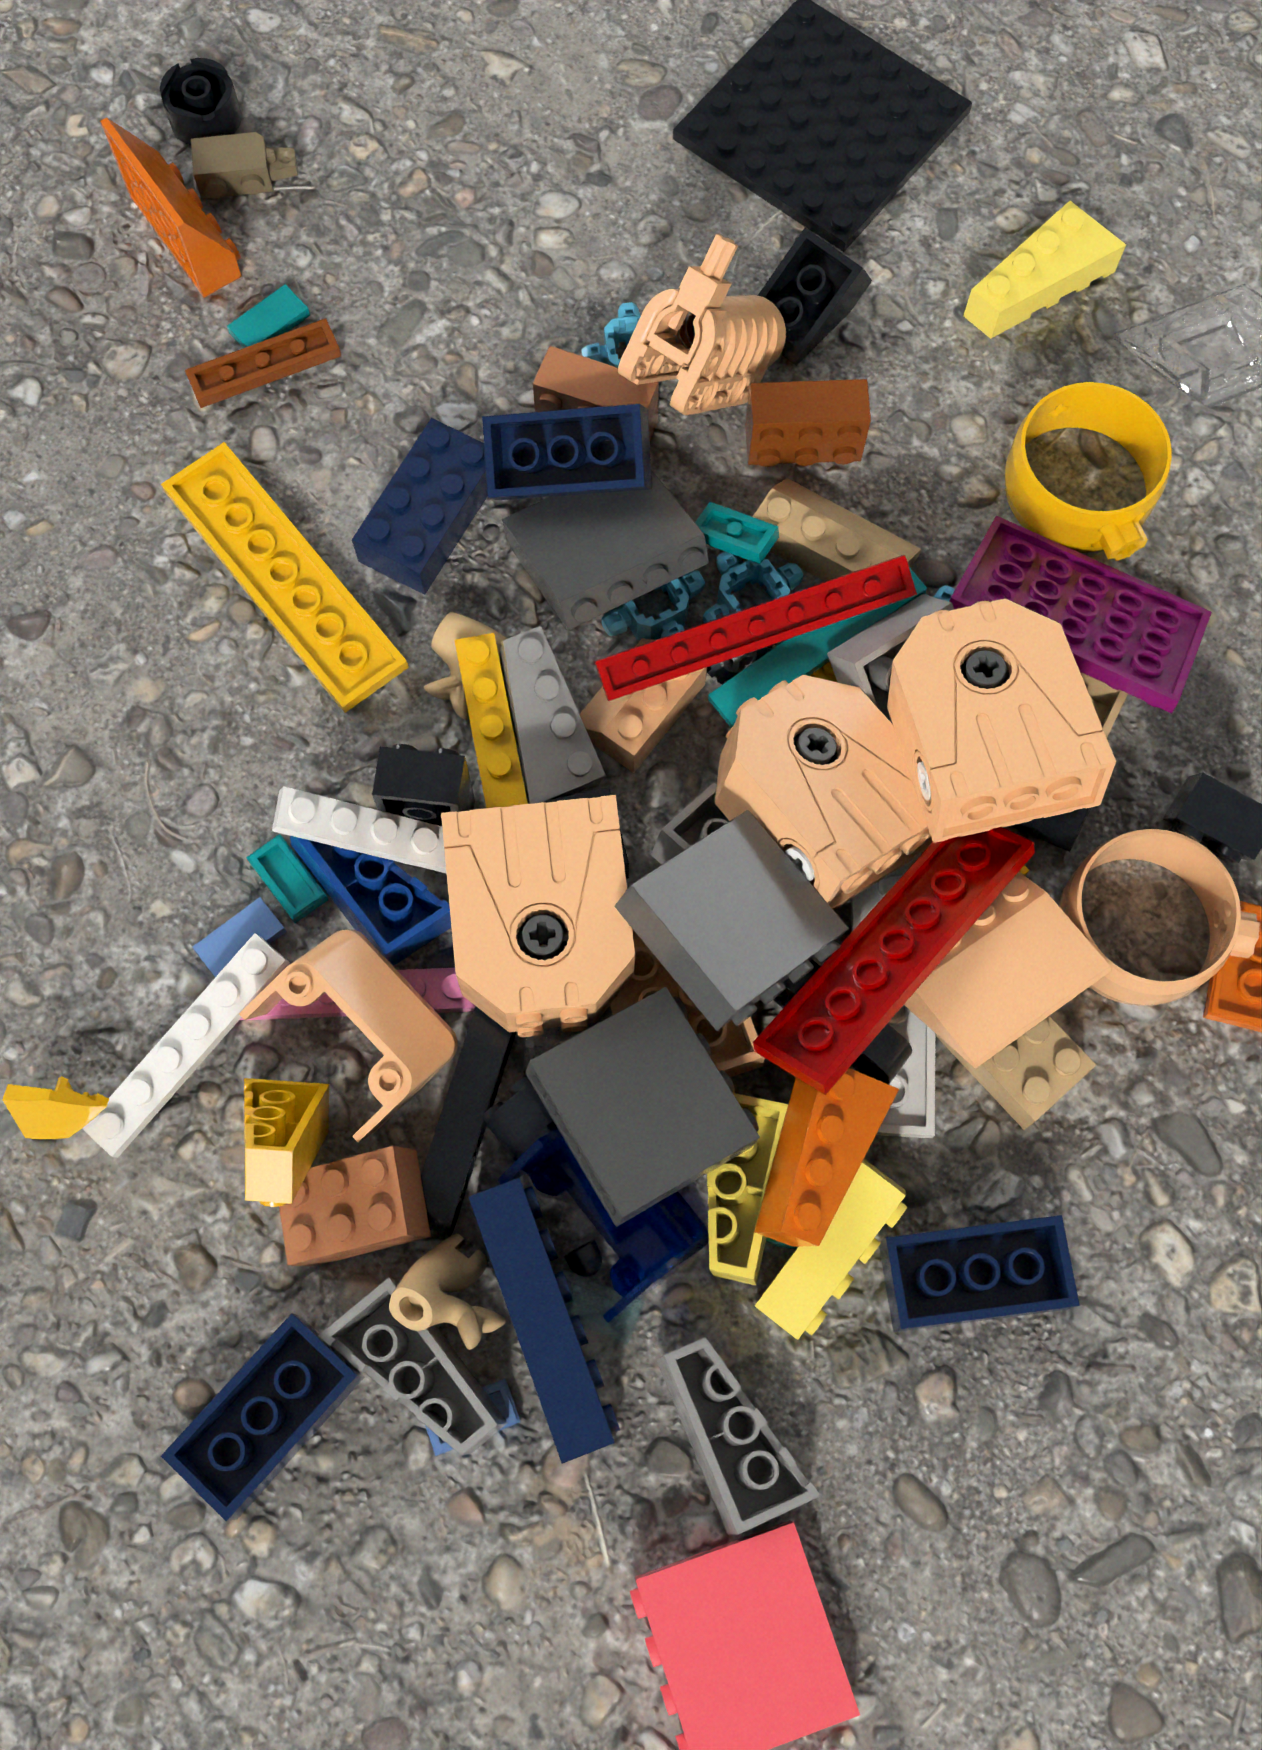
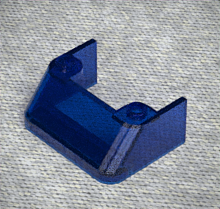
(648, 1244)

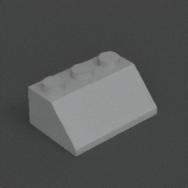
(868, 656)

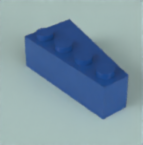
(377, 898)

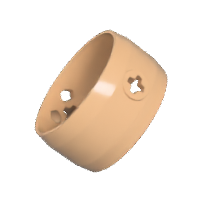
(1230, 928)

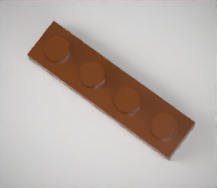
(263, 363)

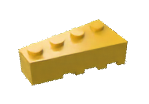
(281, 1136)

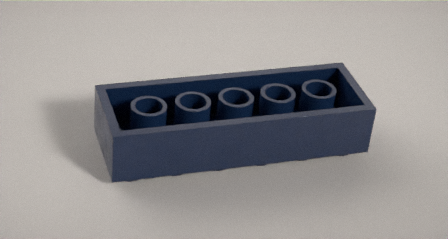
(541, 1319)

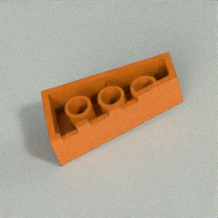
(820, 1155)

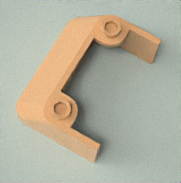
(380, 1004)

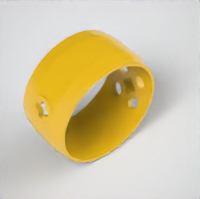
(1116, 415)

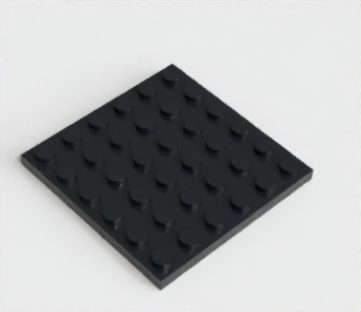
(822, 122)

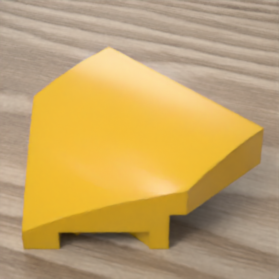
(50, 1112)

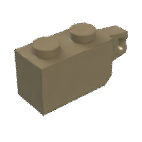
(239, 165)

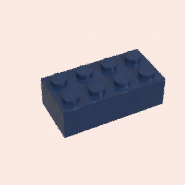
(567, 452)
(424, 507)
(978, 1273)
(262, 1417)

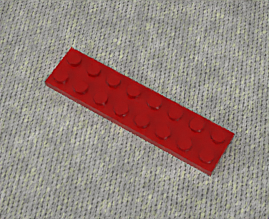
(890, 955)

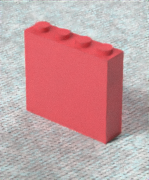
(744, 1644)

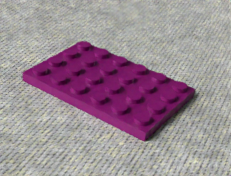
(1113, 622)

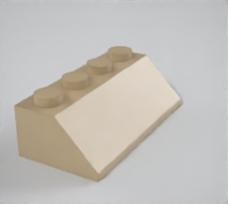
(825, 535)

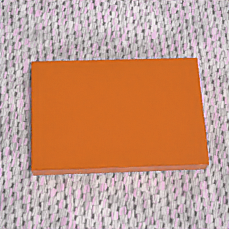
(1236, 989)

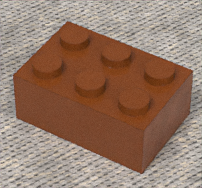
(807, 422)

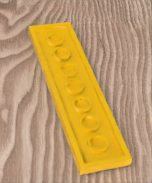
(285, 577)

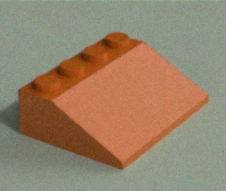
(174, 211)

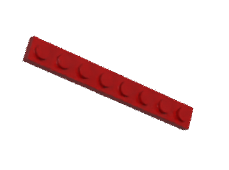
(755, 627)

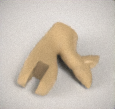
(455, 627)
(420, 1299)

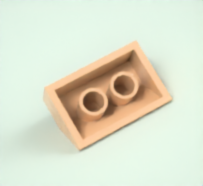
(638, 721)

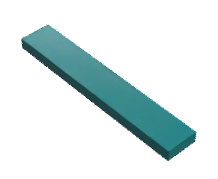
(796, 657)

